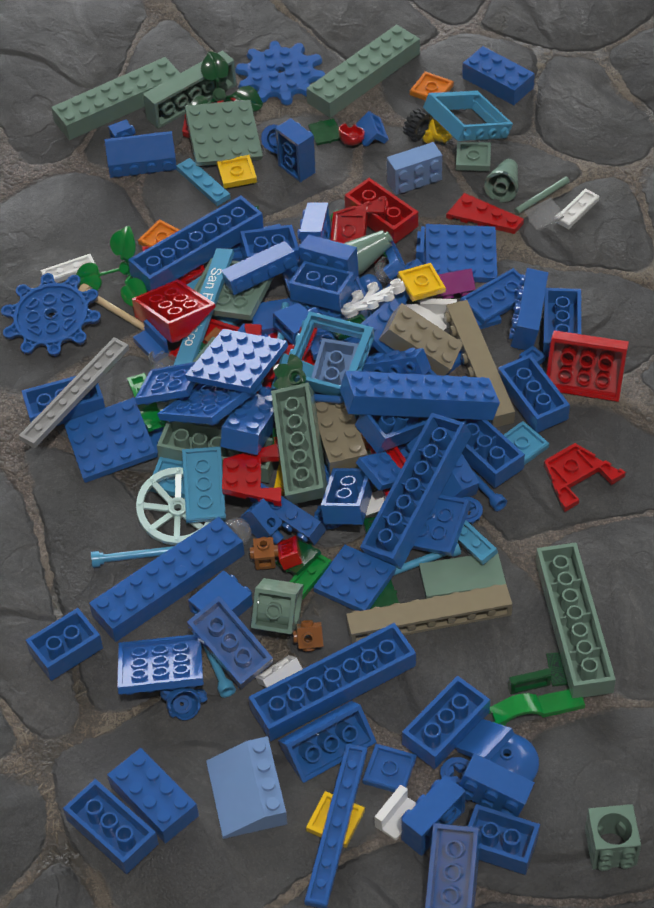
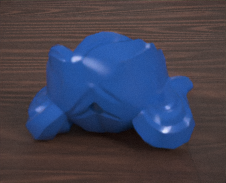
(191, 701)

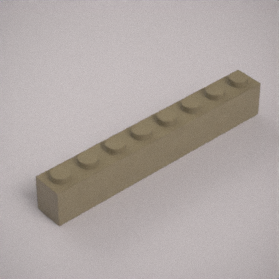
(477, 356)
(433, 612)

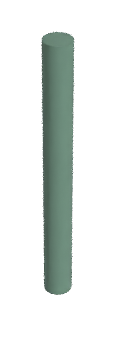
(541, 195)

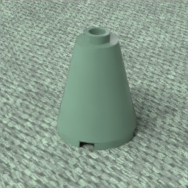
(503, 181)
(370, 248)

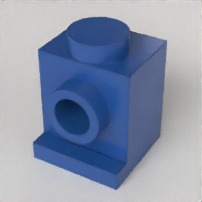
(121, 129)

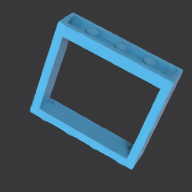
(441, 103)
(340, 326)

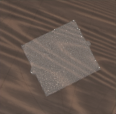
(544, 214)

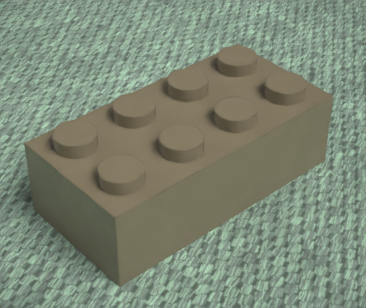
(411, 330)
(339, 436)

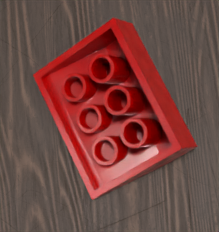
(172, 309)
(587, 365)

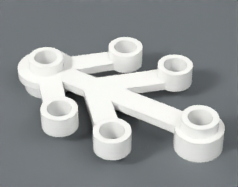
(372, 298)

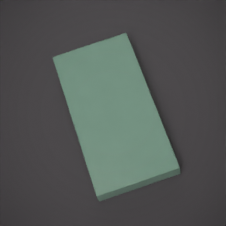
(460, 575)

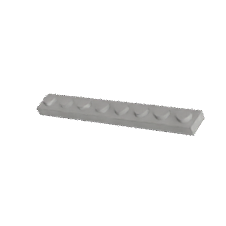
(73, 392)

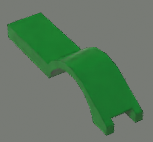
(150, 411)
(543, 705)

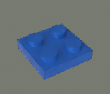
(379, 469)

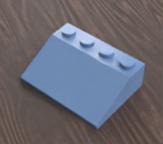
(247, 789)

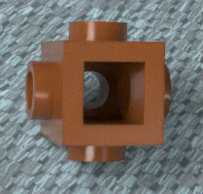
(264, 553)
(305, 642)

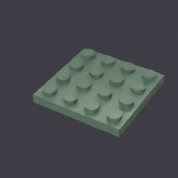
(222, 131)
(240, 305)

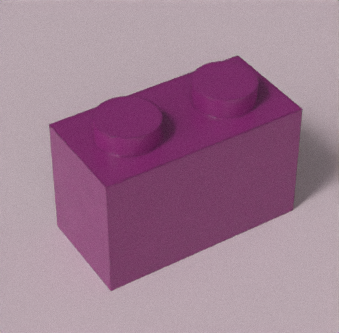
(457, 282)

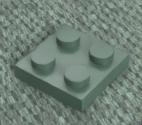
(473, 156)

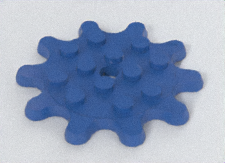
(296, 70)
(51, 297)

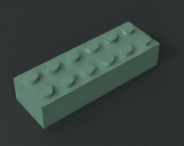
(169, 99)
(191, 435)
(299, 443)

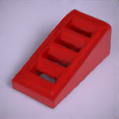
(289, 553)

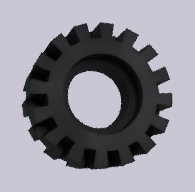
(417, 124)

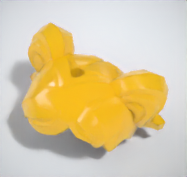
(436, 132)

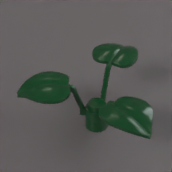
(216, 67)

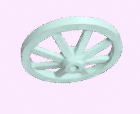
(173, 503)

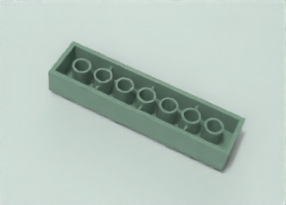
(363, 71)
(110, 99)
(575, 621)

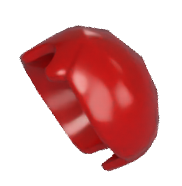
(351, 135)

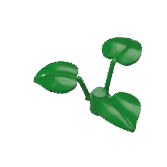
(121, 244)

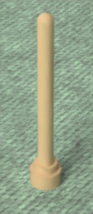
(84, 287)

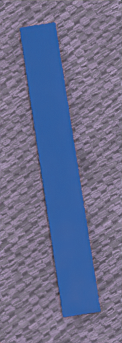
(336, 827)

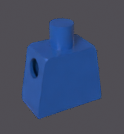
(290, 320)
(263, 521)

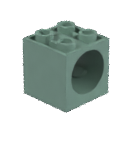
(277, 606)
(618, 821)

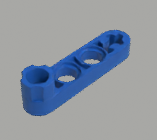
(395, 262)

